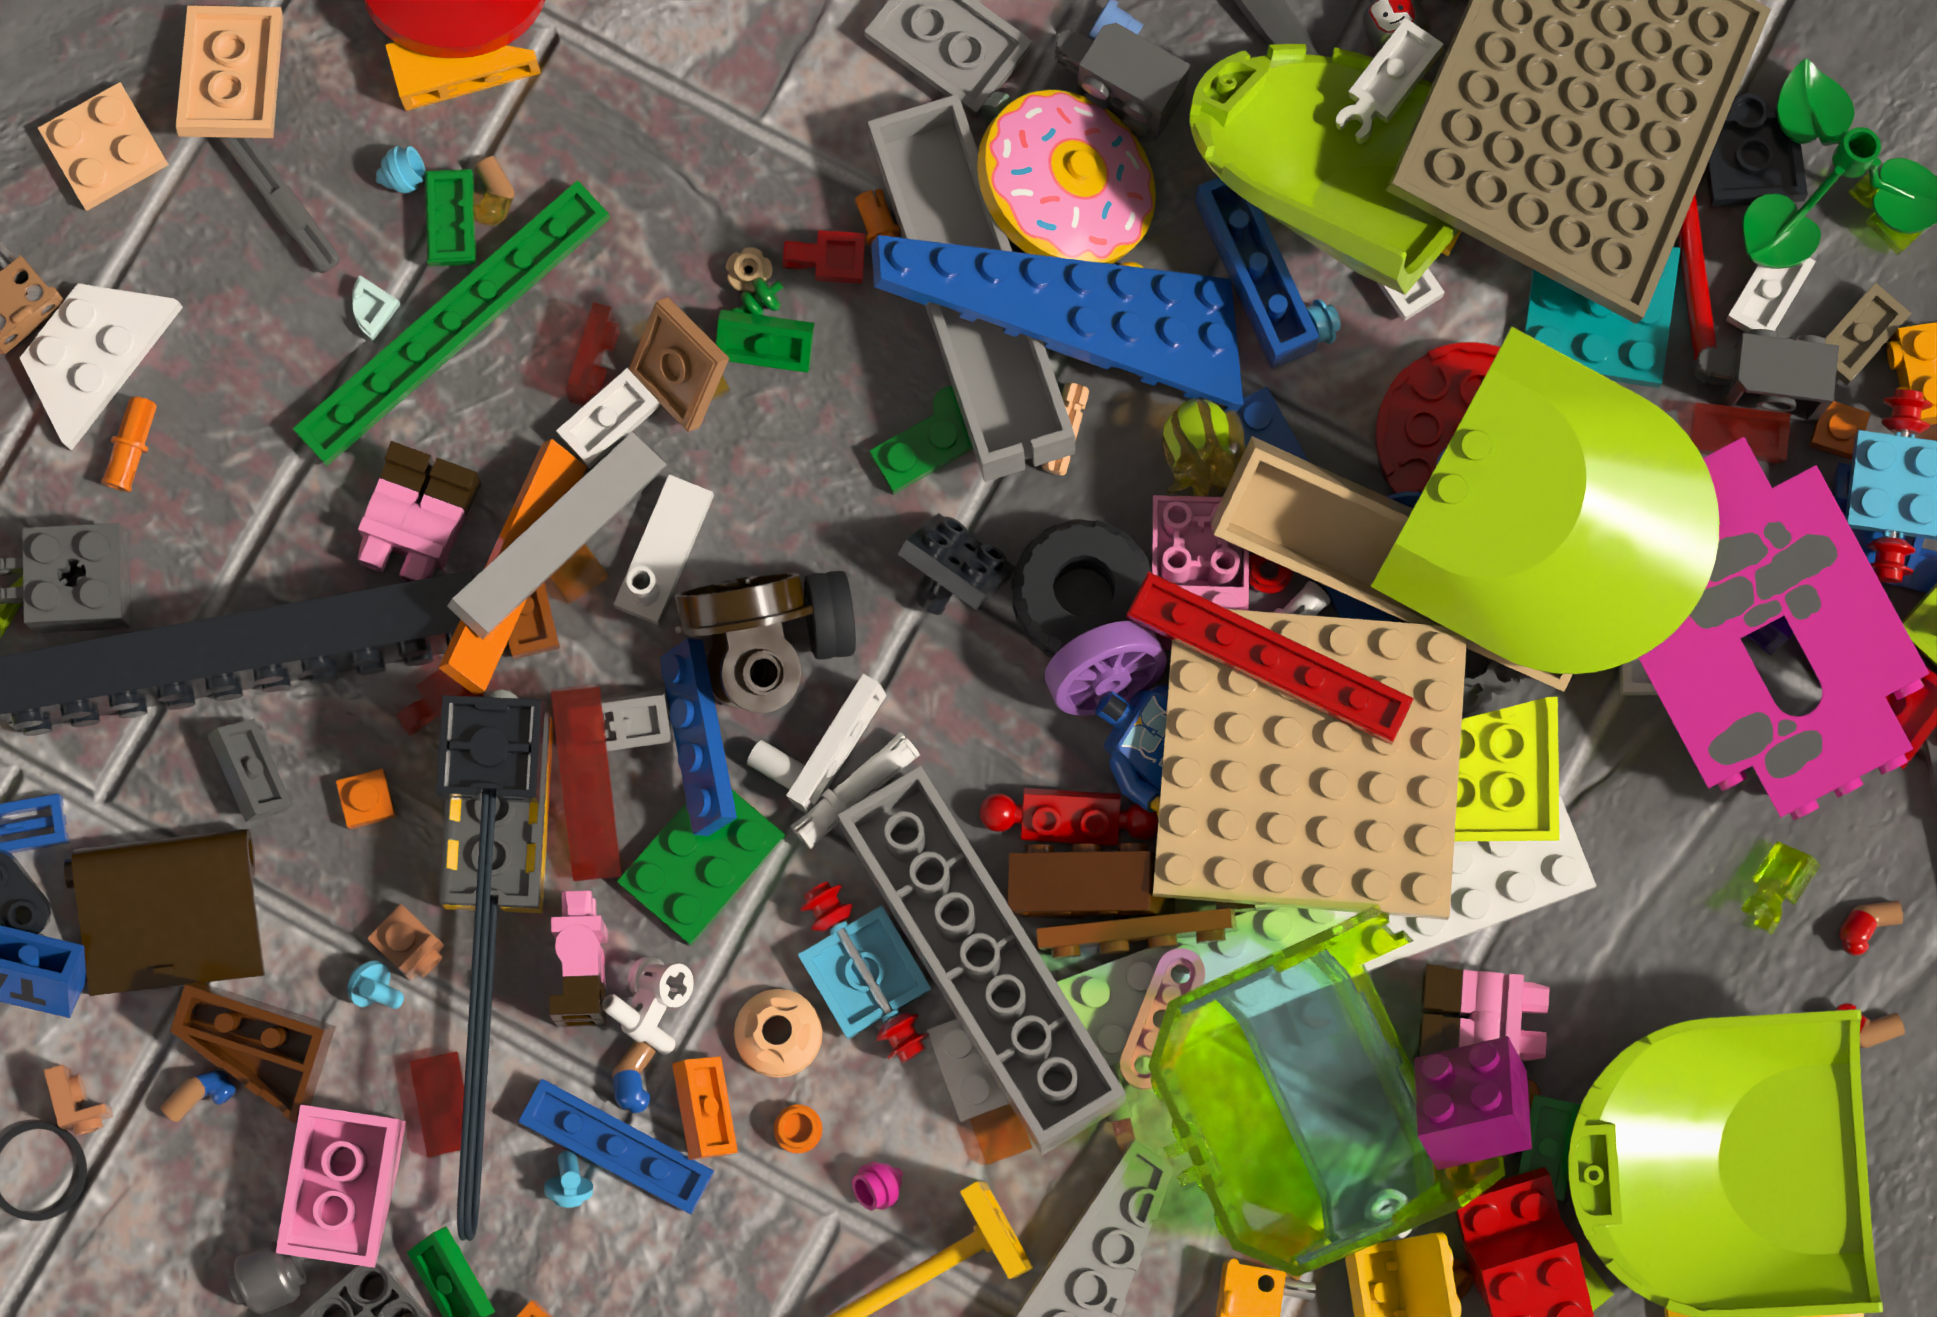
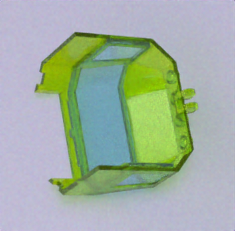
(1303, 1103)

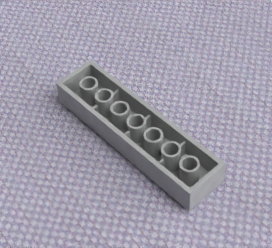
(982, 960)

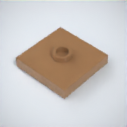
(678, 364)

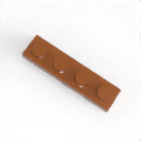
(1117, 934)

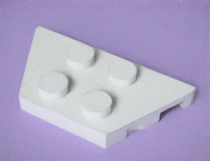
(92, 351)

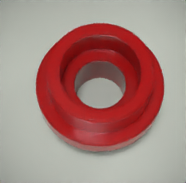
(1267, 585)

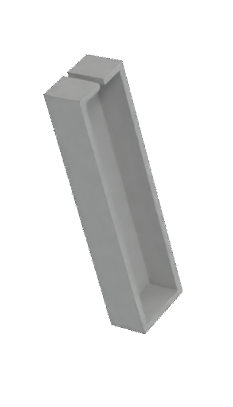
(997, 378)

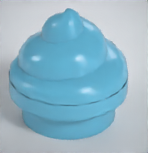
(401, 170)

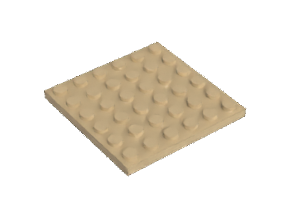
(1300, 806)

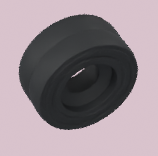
(832, 621)

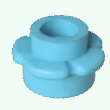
(1325, 320)

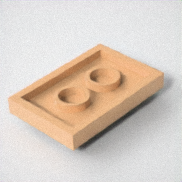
(229, 72)

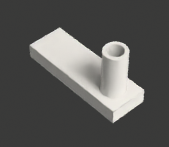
(663, 550)
(813, 779)

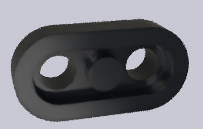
(20, 890)

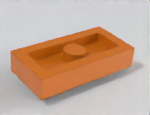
(704, 1108)

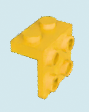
(1404, 1278)

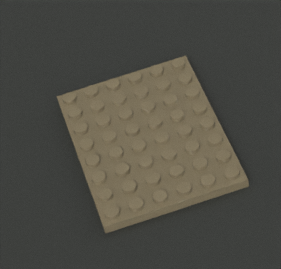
(1579, 132)

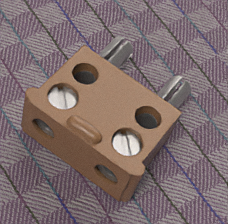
(23, 300)

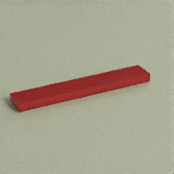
(1270, 658)

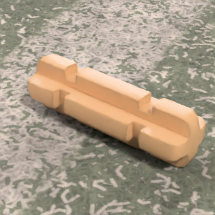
(1075, 400)

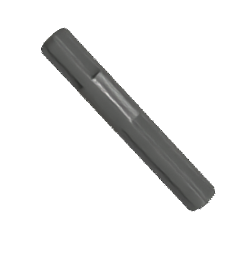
(283, 202)

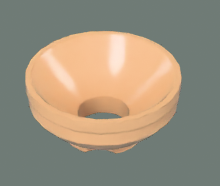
(785, 1058)

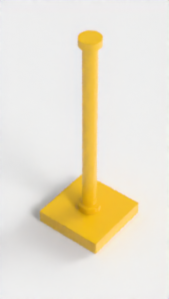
(990, 1233)

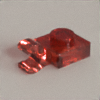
(432, 689)

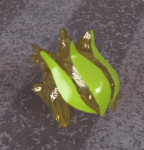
(1202, 446)

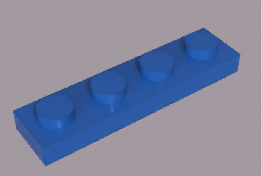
(698, 737)
(616, 1146)

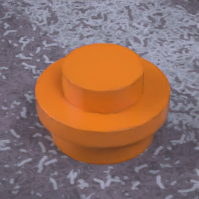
(798, 1129)

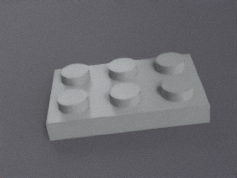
(951, 45)

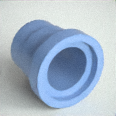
(1113, 14)

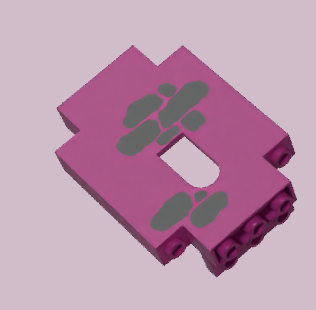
(1795, 559)

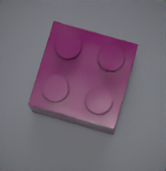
(1472, 1103)

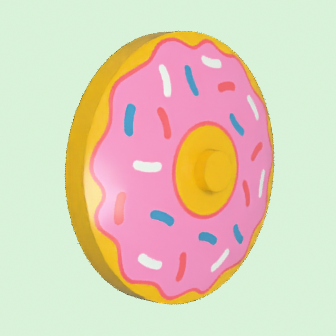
(1066, 178)

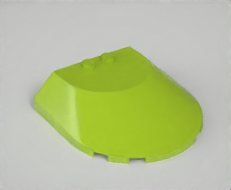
(1276, 143)
(1559, 520)
(1732, 1167)

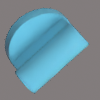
(370, 985)
(569, 1188)

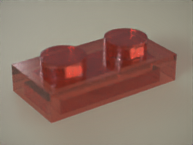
(598, 336)
(1721, 425)
(439, 1099)

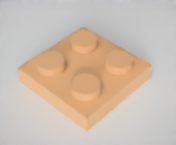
(103, 146)

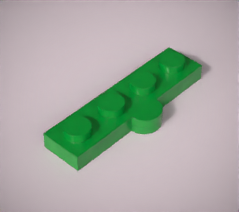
(925, 445)

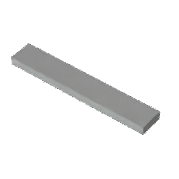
(556, 536)

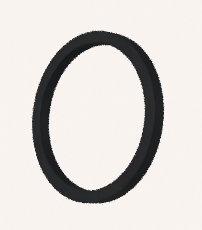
(81, 1176)

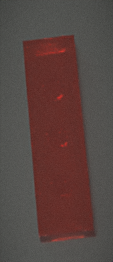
(586, 782)

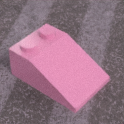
(339, 1185)

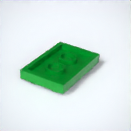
(695, 876)

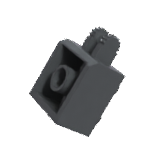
(1125, 76)
(1773, 373)
(50, 560)

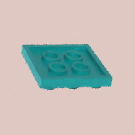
(1601, 337)

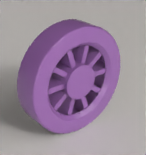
(1103, 660)

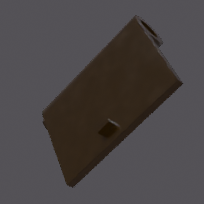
(167, 911)

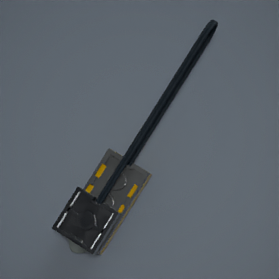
(493, 854)

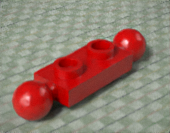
(1068, 816)

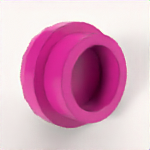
(877, 1185)

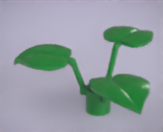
(1816, 108)

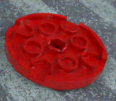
(1426, 409)

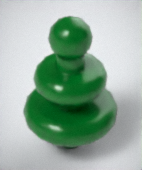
(764, 295)

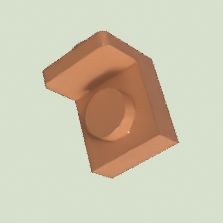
(407, 943)
(66, 1095)

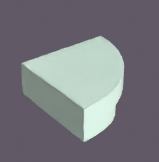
(372, 307)

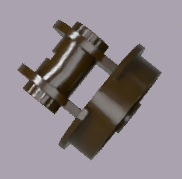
(747, 629)

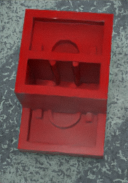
(1523, 1250)

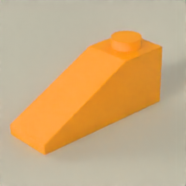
(431, 79)

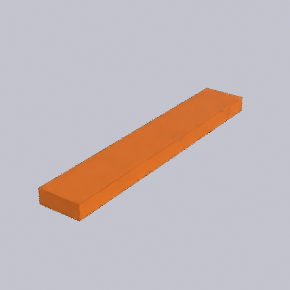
(551, 476)

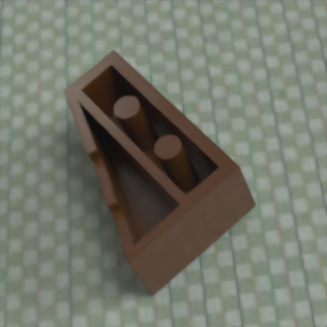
(1085, 882)
(257, 1043)

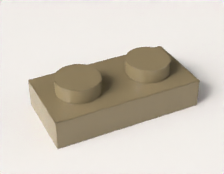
(1865, 331)

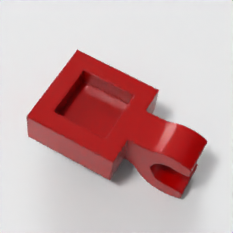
(836, 256)

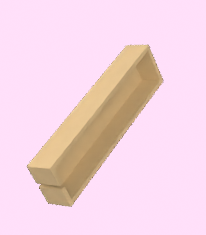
(1323, 530)

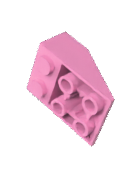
(1193, 557)

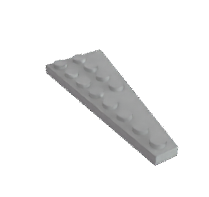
(1105, 1244)

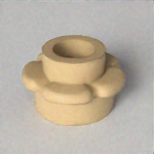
(739, 261)

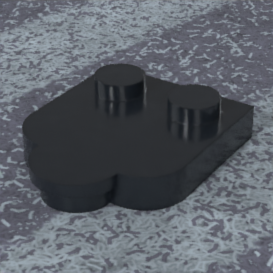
(1754, 157)

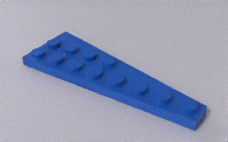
(1106, 314)

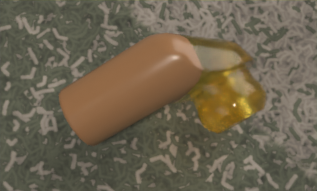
(498, 193)

